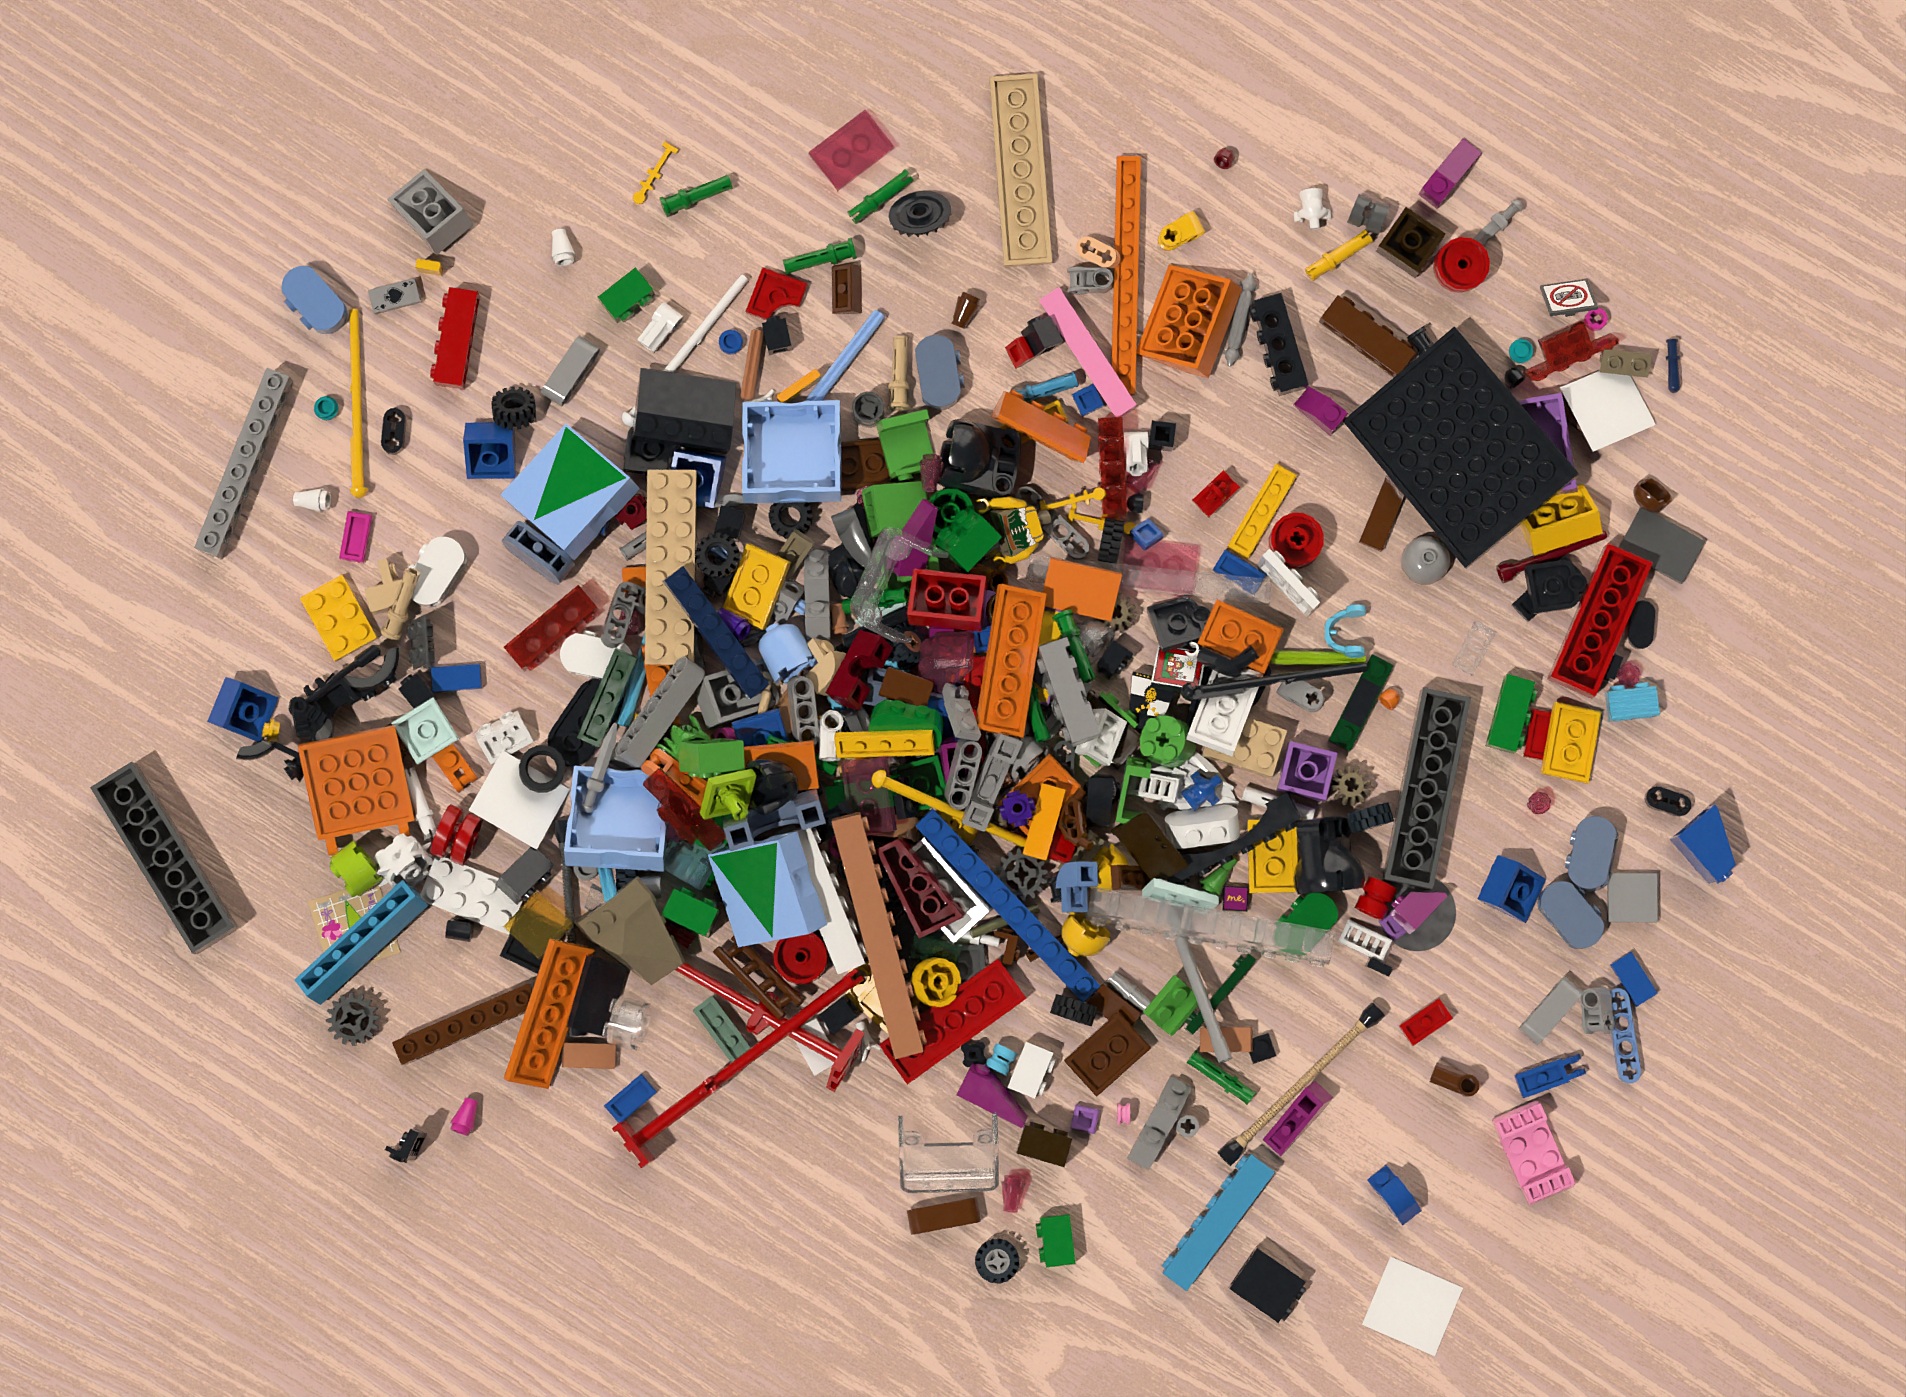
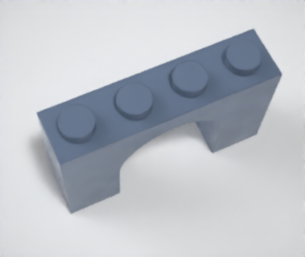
(802, 810)

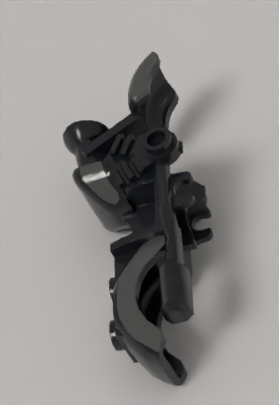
(315, 713)

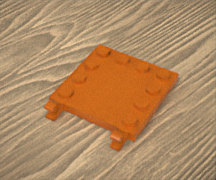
(356, 784)

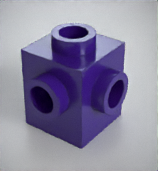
(1021, 818)

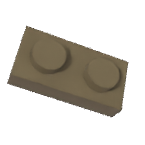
(795, 550)

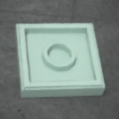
(425, 730)

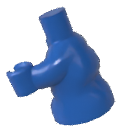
(1201, 791)

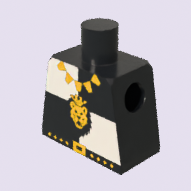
(1147, 701)

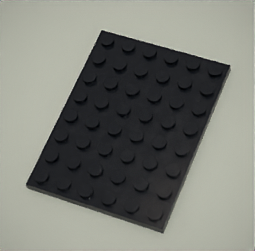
(1460, 447)

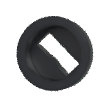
(1514, 377)
(1135, 503)

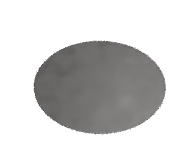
(1435, 926)

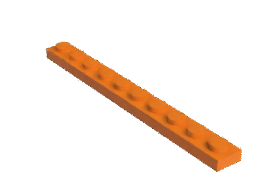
(1126, 273)

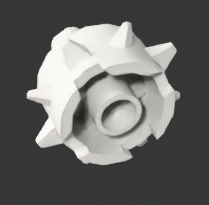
(403, 861)

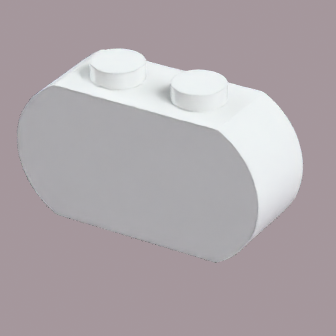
(439, 568)
(587, 655)
(1202, 826)

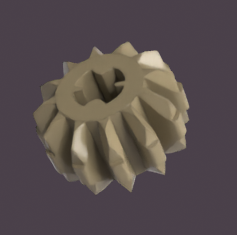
(1122, 605)
(1358, 782)

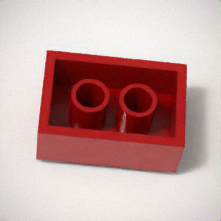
(947, 600)

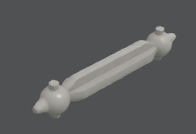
(1240, 320)

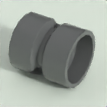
(1376, 218)
(868, 409)

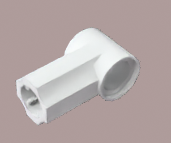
(664, 321)
(1136, 452)
(827, 748)

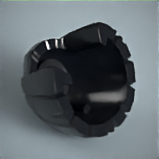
(773, 785)

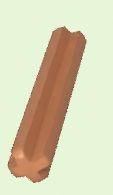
(752, 364)

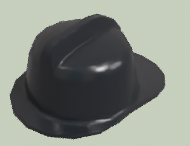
(844, 571)

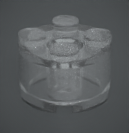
(627, 1022)

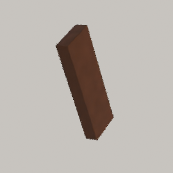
(1382, 515)
(1128, 878)

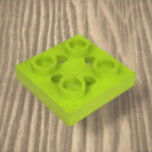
(728, 795)

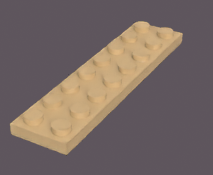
(1020, 170)
(669, 547)

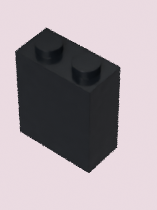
(1268, 1285)

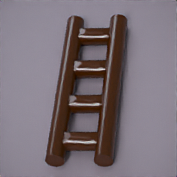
(759, 990)

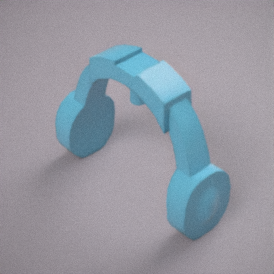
(1349, 651)

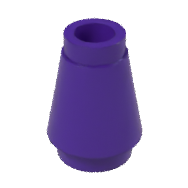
(738, 625)

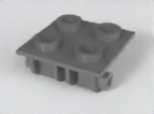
(418, 632)

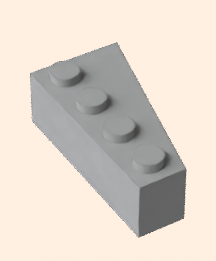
(1068, 692)

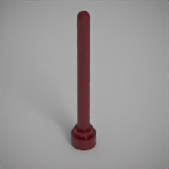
(1508, 571)

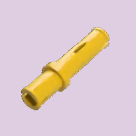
(1331, 259)

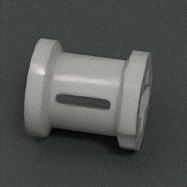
(1192, 1132)

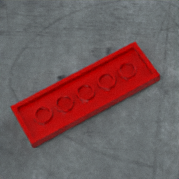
(948, 1027)

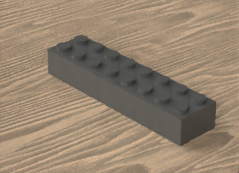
(1426, 789)
(164, 858)

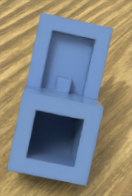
(1073, 881)

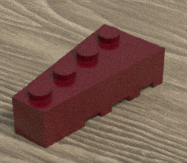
(920, 892)

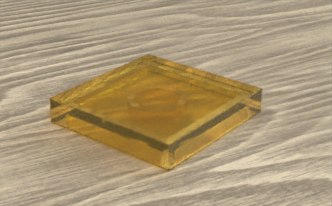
(536, 924)

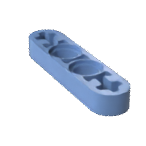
(1625, 1035)

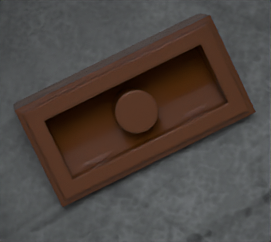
(846, 289)
(905, 687)
(1109, 1003)

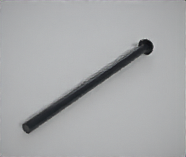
(1237, 687)

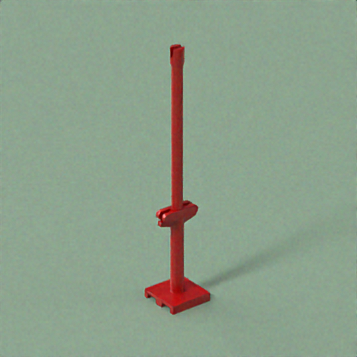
(762, 1018)
(636, 1141)

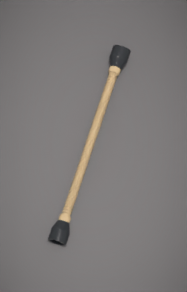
(1369, 1017)

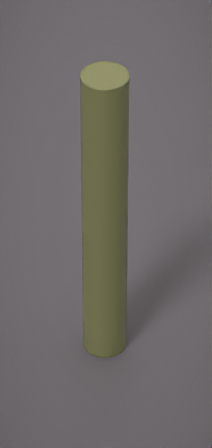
(997, 923)

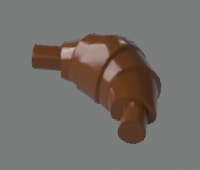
(1073, 821)

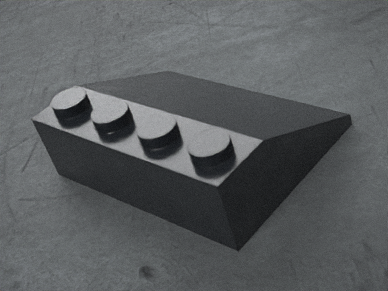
(684, 411)

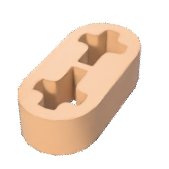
(1096, 257)

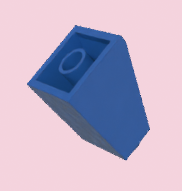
(1706, 846)

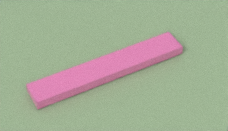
(1088, 353)

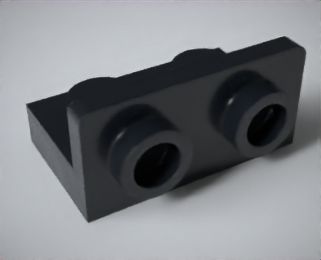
(411, 1145)

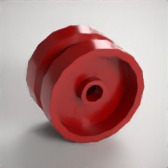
(1451, 275)
(1300, 527)
(456, 835)
(801, 972)

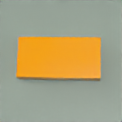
(799, 387)

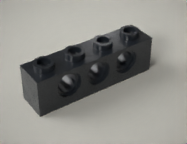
(1275, 307)

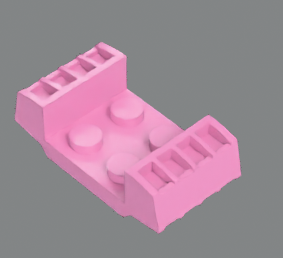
(1533, 1153)

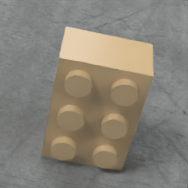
(1255, 751)

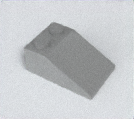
(430, 211)
(723, 699)

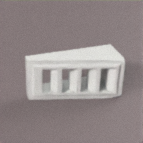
(1138, 785)
(1382, 957)

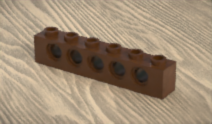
(463, 1025)

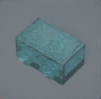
(687, 865)

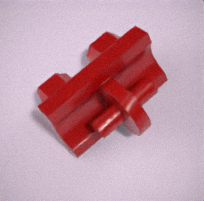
(1215, 494)

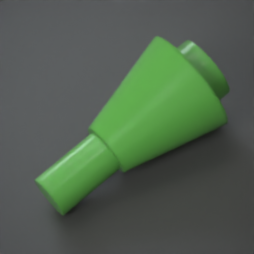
(1216, 880)

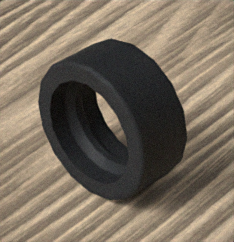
(529, 782)

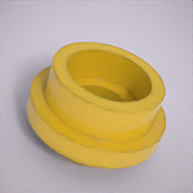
(271, 730)

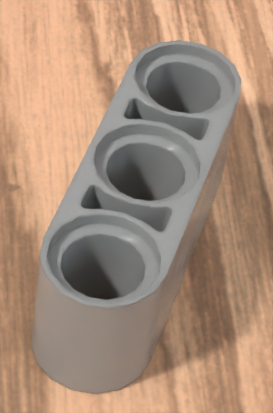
(570, 370)
(796, 700)
(966, 783)
(1550, 1010)

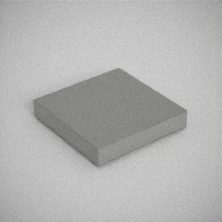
(1632, 898)

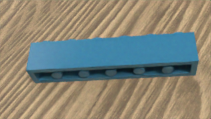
(361, 942)
(1217, 1222)

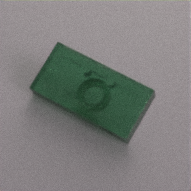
(931, 946)

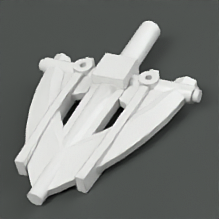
(1183, 772)

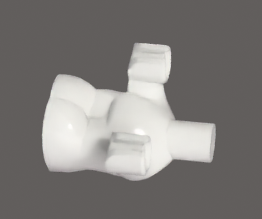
(1312, 208)

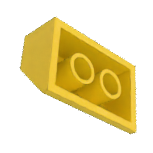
(1562, 522)

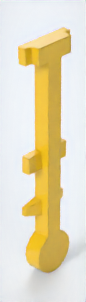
(639, 196)
(1098, 494)
(1127, 527)

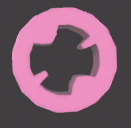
(1123, 1113)

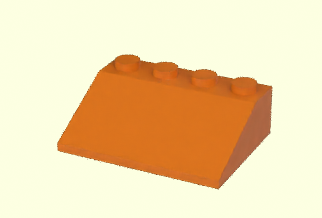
(1189, 320)
(1041, 426)

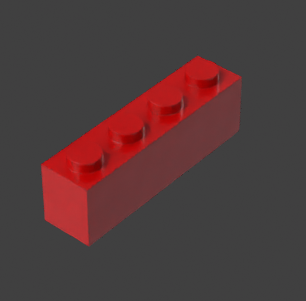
(456, 338)

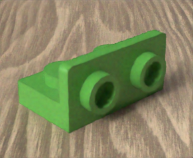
(1172, 1006)

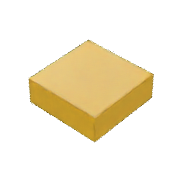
(429, 267)

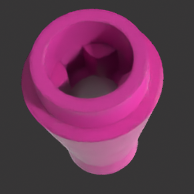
(464, 1118)

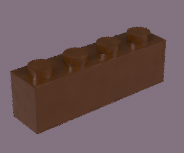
(1366, 336)

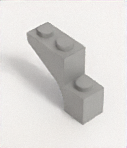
(817, 595)
(1159, 1123)

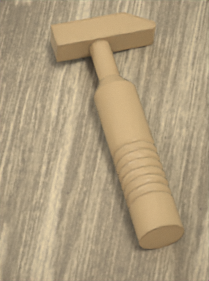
(766, 694)

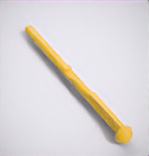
(358, 489)
(880, 779)

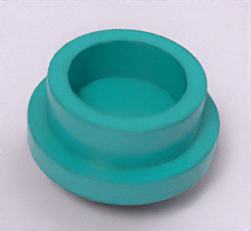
(1520, 351)
(326, 408)

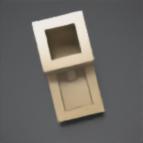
(383, 596)
(827, 664)

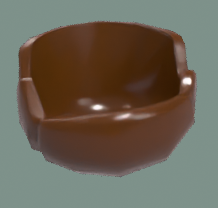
(1651, 495)

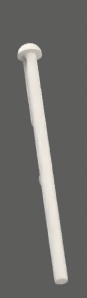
(696, 337)

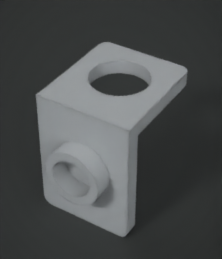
(786, 601)

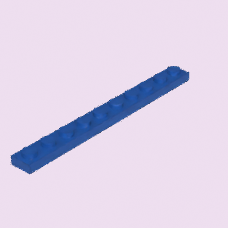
(1007, 905)

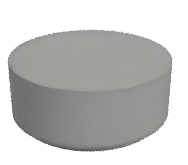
(585, 873)

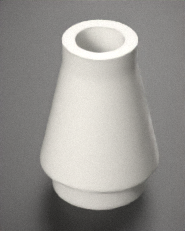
(561, 248)
(313, 499)

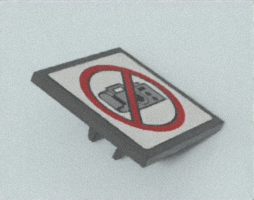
(1568, 297)

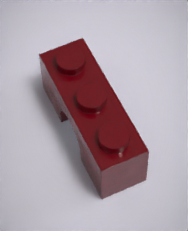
(865, 652)

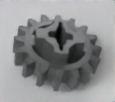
(1032, 874)
(348, 1008)

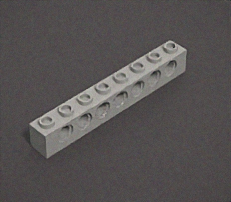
(244, 463)

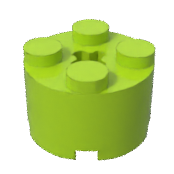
(355, 868)

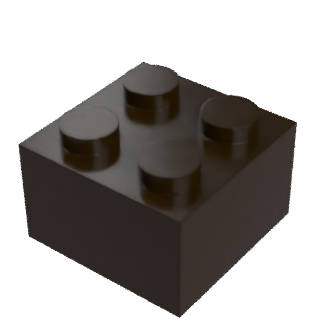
(1410, 242)
(1044, 1145)

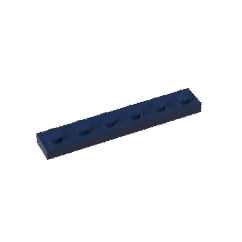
(715, 632)

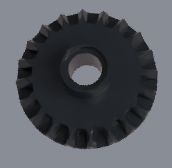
(920, 213)

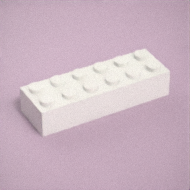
(839, 931)

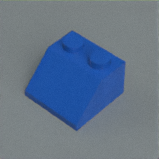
(489, 451)
(709, 473)
(242, 709)
(1511, 888)

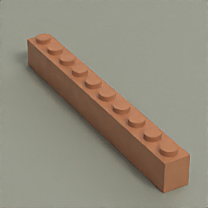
(877, 934)

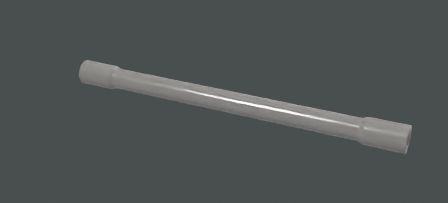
(1217, 1039)

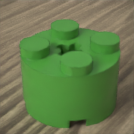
(1155, 738)

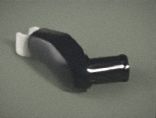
(1223, 664)

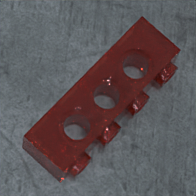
(1112, 467)
(537, 630)

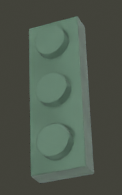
(721, 1028)

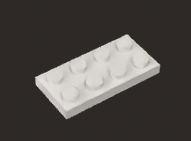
(1222, 719)
(468, 894)

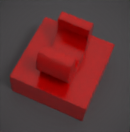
(1019, 352)

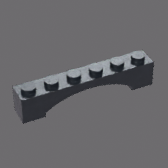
(1279, 814)

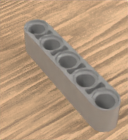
(659, 712)

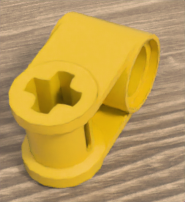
(1183, 229)

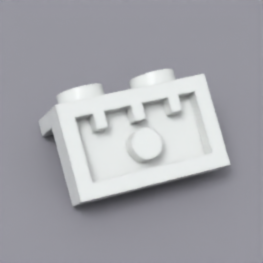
(1111, 730)
(505, 734)

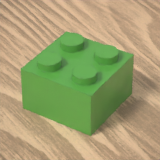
(711, 757)

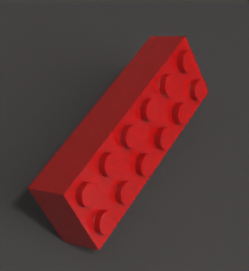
(1599, 621)

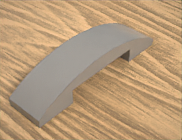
(989, 781)

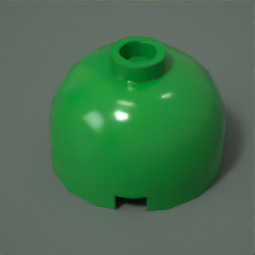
(949, 504)

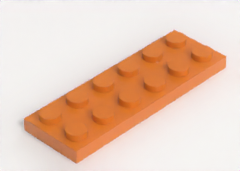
(1010, 660)
(547, 1015)

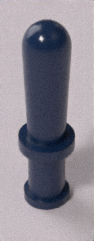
(1673, 369)

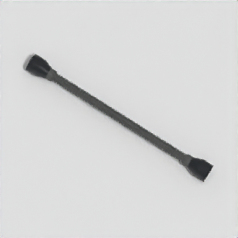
(560, 832)

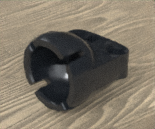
(979, 458)
(1326, 857)

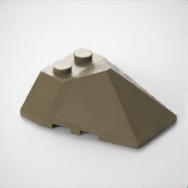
(633, 932)

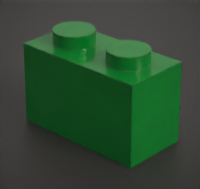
(626, 296)
(1057, 1240)

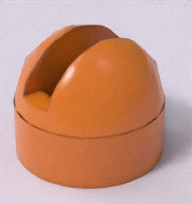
(1389, 699)

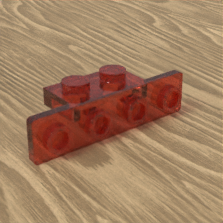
(1566, 348)
(682, 811)

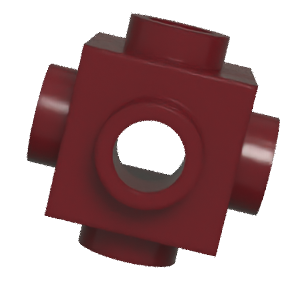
(636, 518)

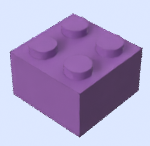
(1306, 771)

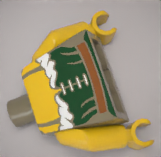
(1017, 525)

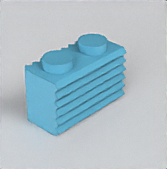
(1632, 703)

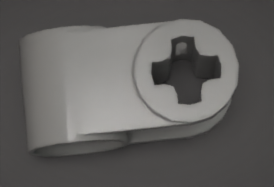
(1087, 280)
(1298, 691)
(1597, 1012)

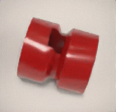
(1375, 898)

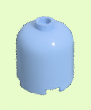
(785, 651)

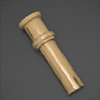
(899, 382)
(398, 613)

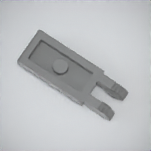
(960, 712)

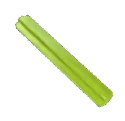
(1313, 658)

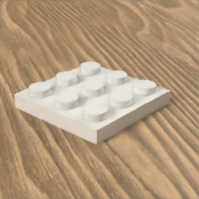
(1289, 582)

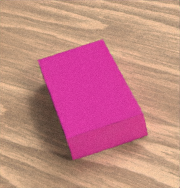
(355, 537)

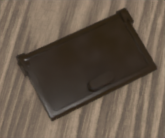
(1130, 738)
(1148, 851)

